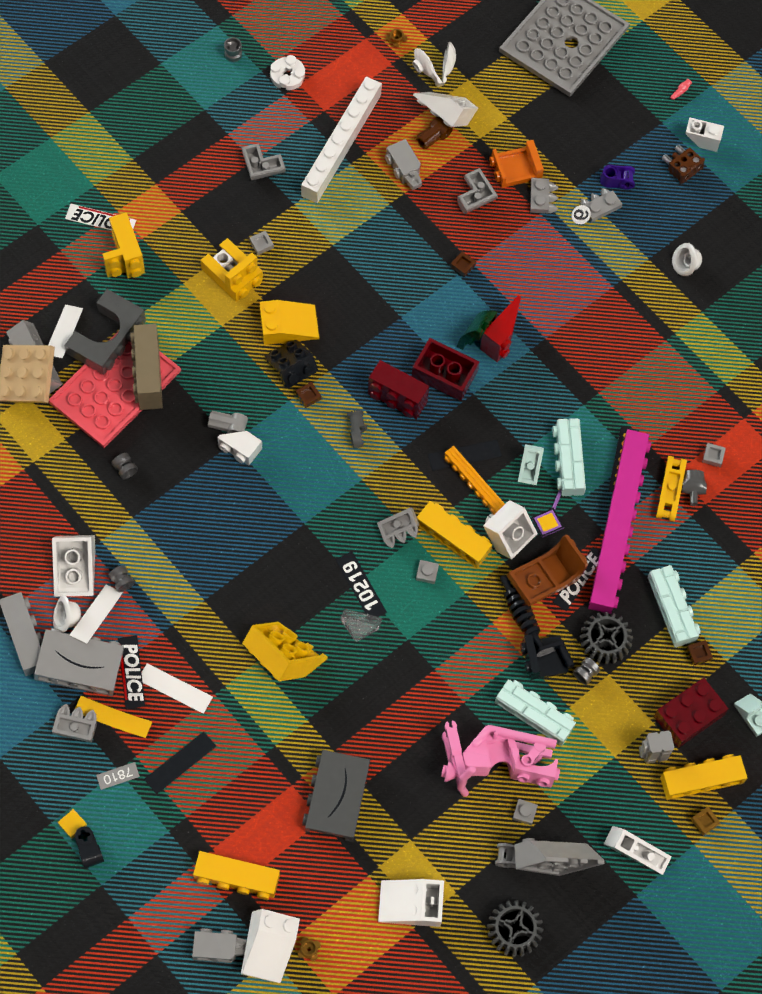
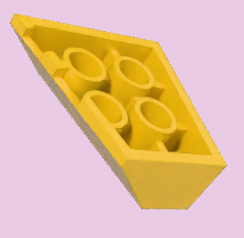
(282, 651)

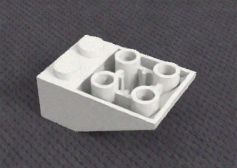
(452, 109)
(411, 902)

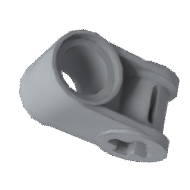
(509, 862)

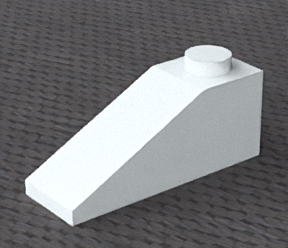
(637, 849)

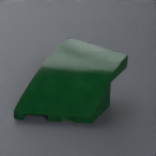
(477, 328)

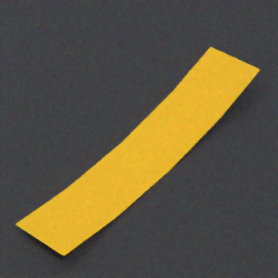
(115, 718)

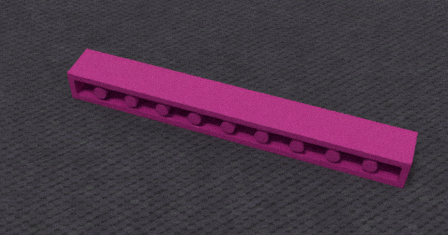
(618, 522)

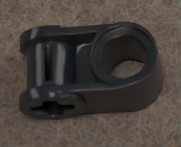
(88, 850)

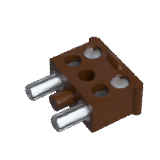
(685, 164)

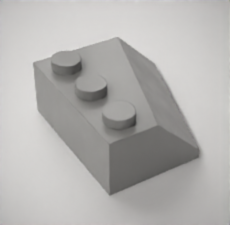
(555, 857)

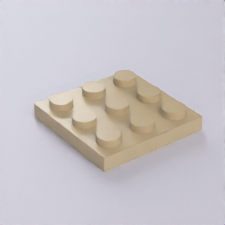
(26, 373)

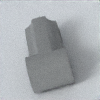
(226, 422)

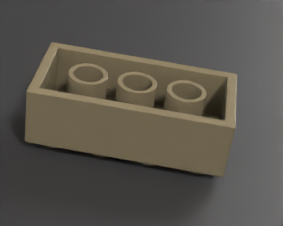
(146, 366)

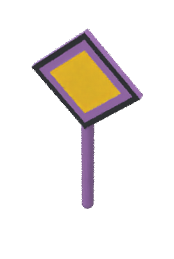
(548, 521)

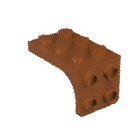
(549, 572)

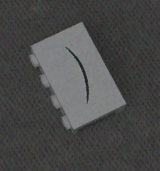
(78, 664)

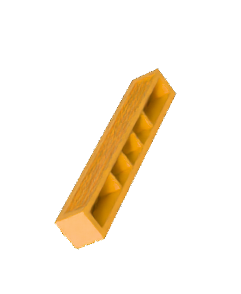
(473, 480)

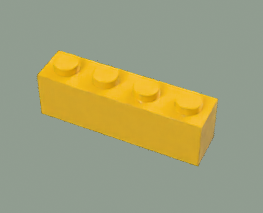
(453, 534)
(703, 777)
(236, 875)

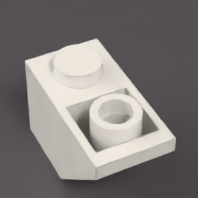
(704, 134)
(241, 445)

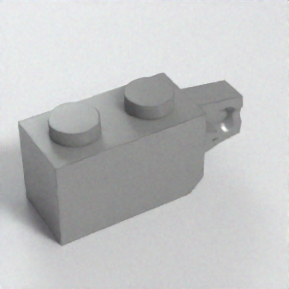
(404, 163)
(217, 946)

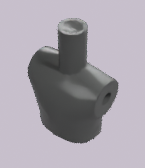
(694, 484)

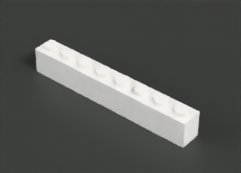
(341, 140)

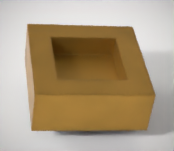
(705, 821)

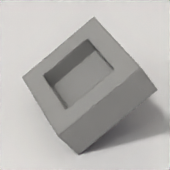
(261, 242)
(714, 455)
(427, 572)
(525, 812)

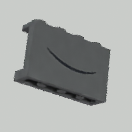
(336, 794)

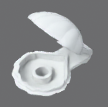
(423, 64)

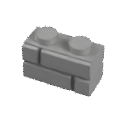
(657, 747)

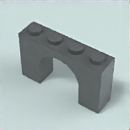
(102, 355)

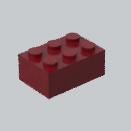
(445, 369)
(398, 390)
(691, 712)

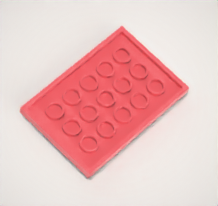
(105, 402)

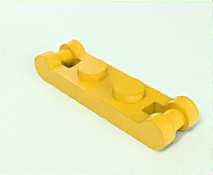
(671, 488)

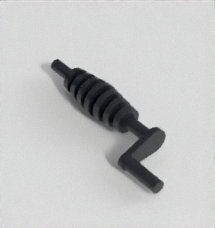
(528, 624)

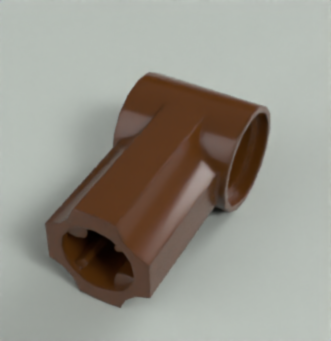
(435, 131)

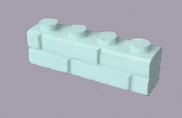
(570, 457)
(673, 606)
(535, 712)

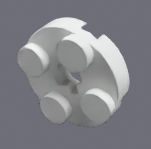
(285, 64)

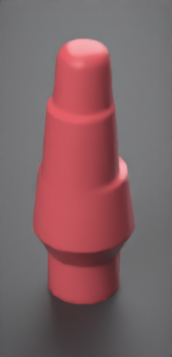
(683, 87)

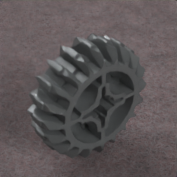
(617, 628)
(506, 925)

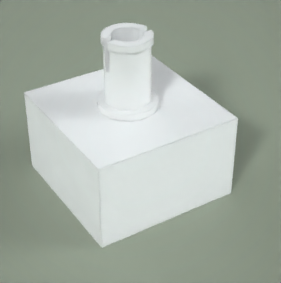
(510, 529)

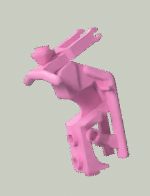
(495, 746)

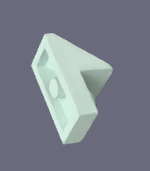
(530, 464)
(751, 711)

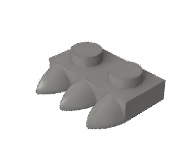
(542, 197)
(602, 205)
(397, 527)
(74, 725)

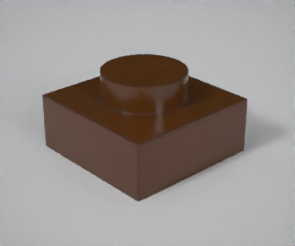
(463, 264)
(308, 394)
(699, 652)

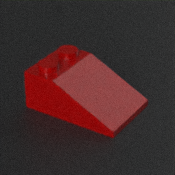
(499, 333)

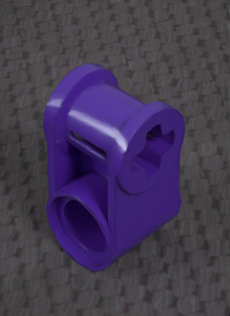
(618, 178)

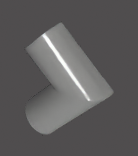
(262, 167)
(480, 193)

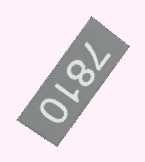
(117, 775)

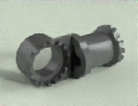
(357, 427)

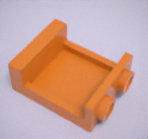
(517, 165)

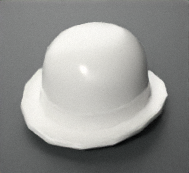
(686, 259)
(66, 614)

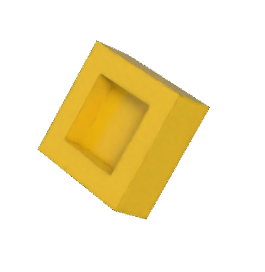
(71, 823)

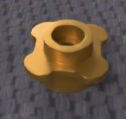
(396, 33)
(314, 945)

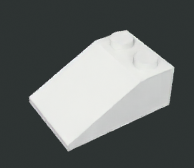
(73, 565)
(269, 945)

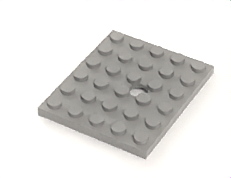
(541, 39)

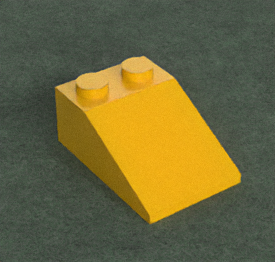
(288, 321)

